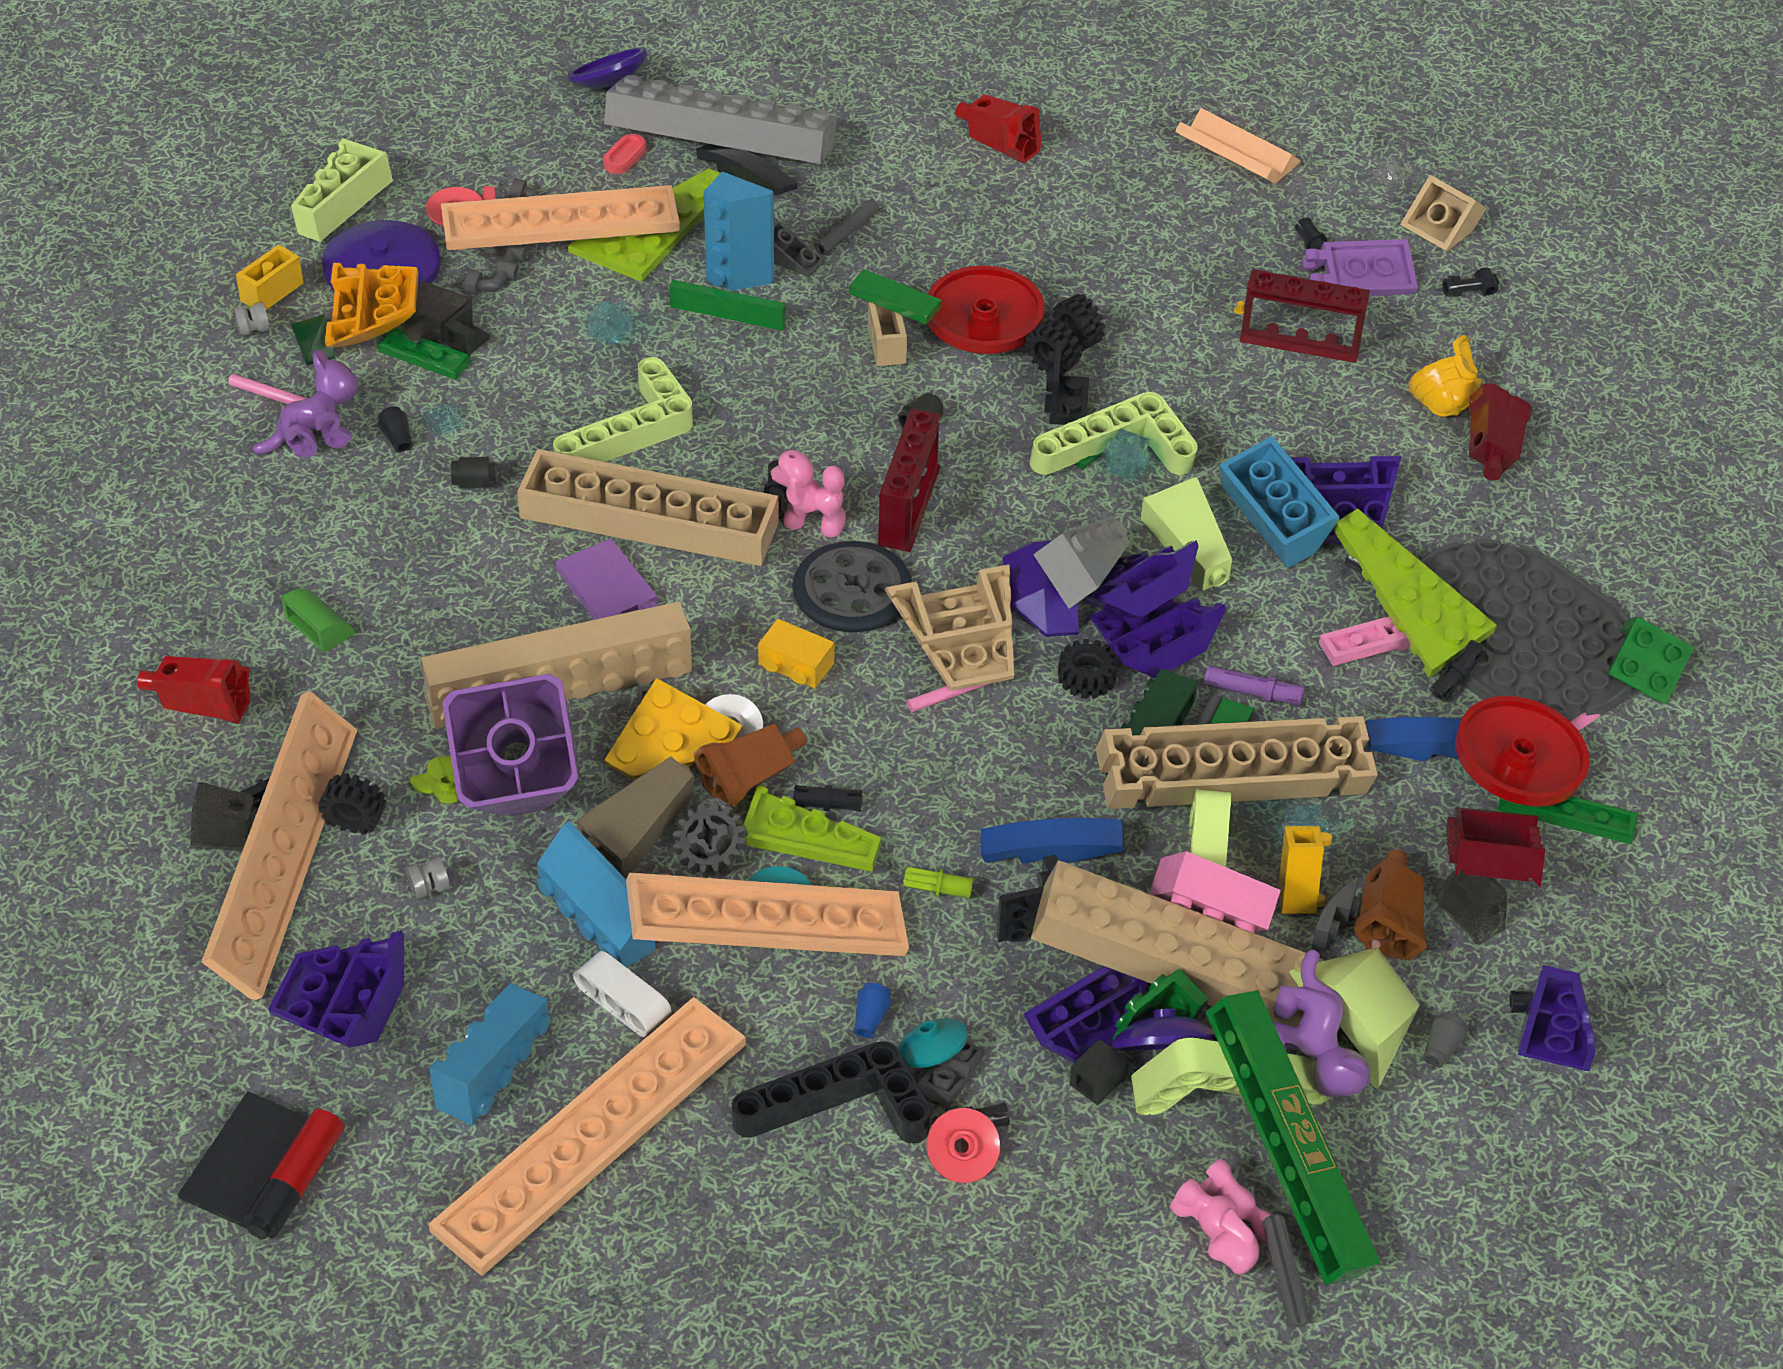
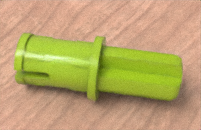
(938, 882)

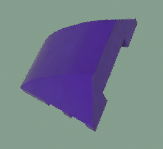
(1354, 486)
(1145, 582)
(1163, 636)
(344, 990)

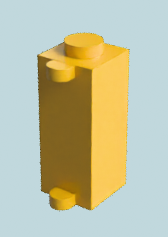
(1302, 869)

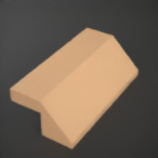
(1239, 146)

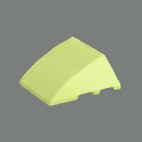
(1374, 1005)

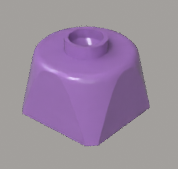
(493, 716)

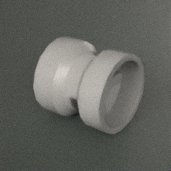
(256, 314)
(427, 878)

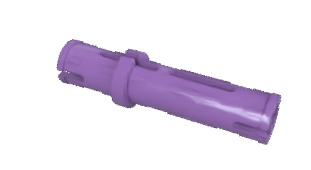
(1262, 687)

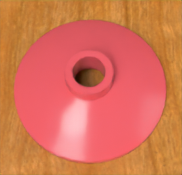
(448, 195)
(981, 1142)

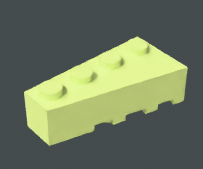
(340, 189)

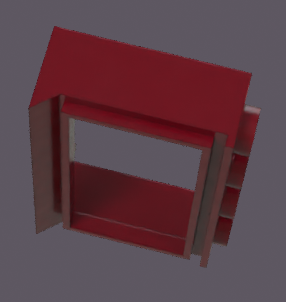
(1309, 294)
(898, 508)
(1495, 844)

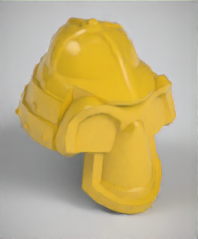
(1447, 382)

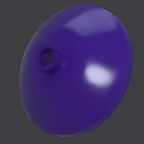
(608, 69)
(1161, 1032)

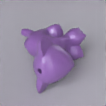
(334, 386)
(1336, 1068)

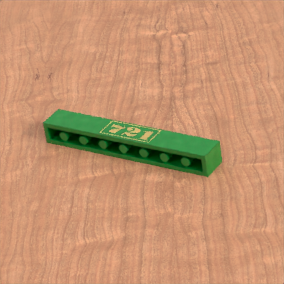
(1292, 1138)

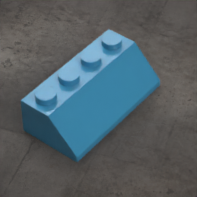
(738, 233)
(1278, 500)
(590, 894)

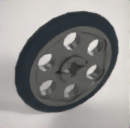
(841, 616)

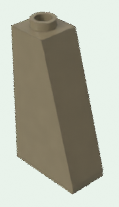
(638, 814)

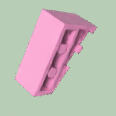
(1215, 891)

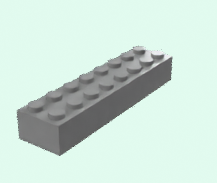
(720, 119)

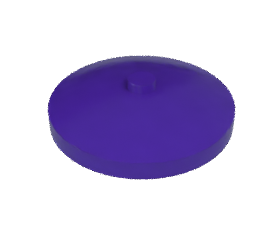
(382, 244)

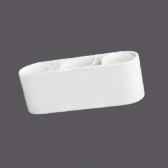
(623, 993)

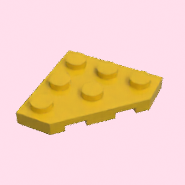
(667, 726)

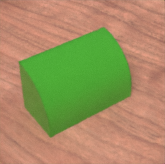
(315, 619)

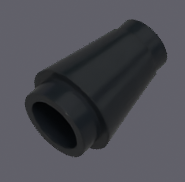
(395, 427)

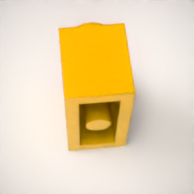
(270, 277)
(796, 653)

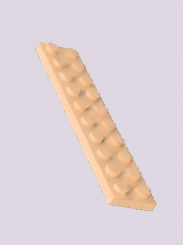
(278, 848)
(586, 1136)

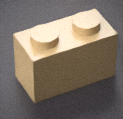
(887, 335)

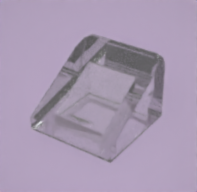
(217, 650)

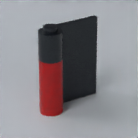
(262, 1164)

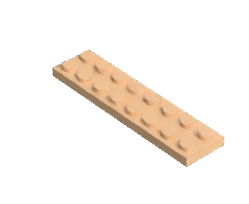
(559, 217)
(766, 914)

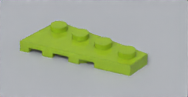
(792, 830)

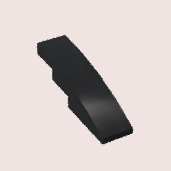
(747, 167)

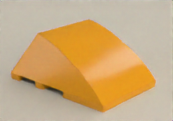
(369, 302)

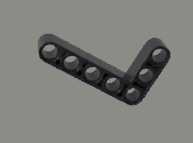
(835, 1090)

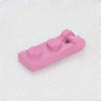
(1362, 641)

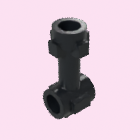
(1483, 280)

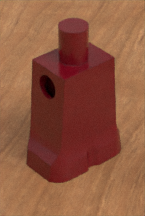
(1497, 428)

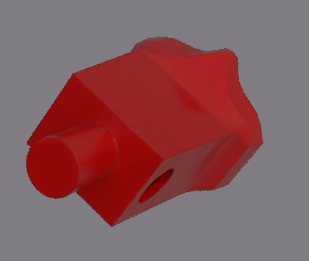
(1003, 126)
(200, 686)

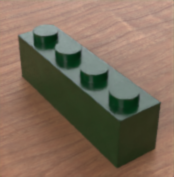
(1164, 703)

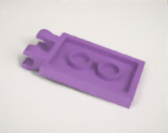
(1373, 265)
(606, 581)

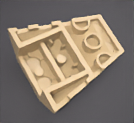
(963, 628)

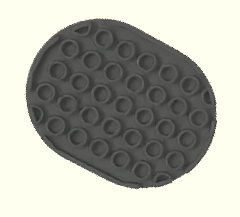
(1551, 627)

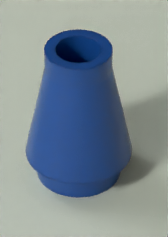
(871, 1007)

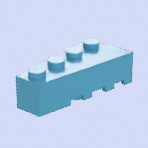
(491, 1050)

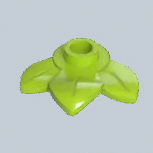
(437, 780)

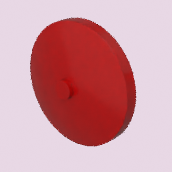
(986, 309)
(1522, 751)

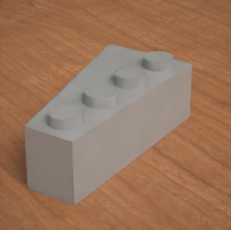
(1083, 558)

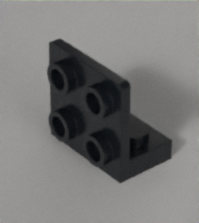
(1068, 394)
(1019, 909)

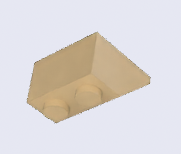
(1442, 214)

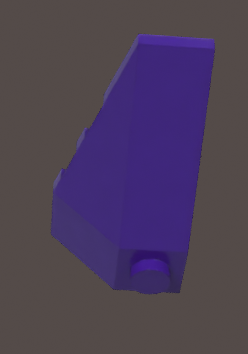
(1558, 1021)

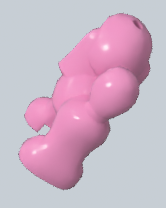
(807, 495)
(1220, 1208)

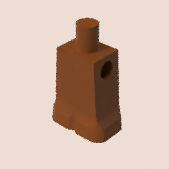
(744, 763)
(1393, 909)

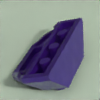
(1035, 595)
(1083, 1012)

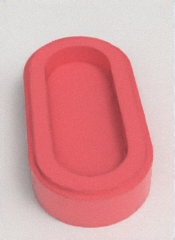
(624, 153)

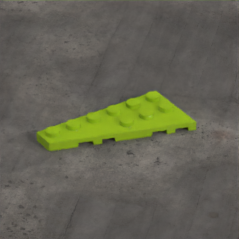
(641, 253)
(1415, 598)

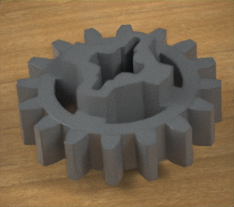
(725, 840)

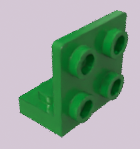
(1650, 659)
(1165, 993)

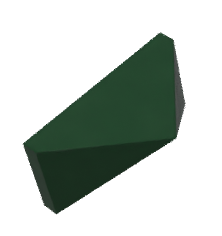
(311, 336)

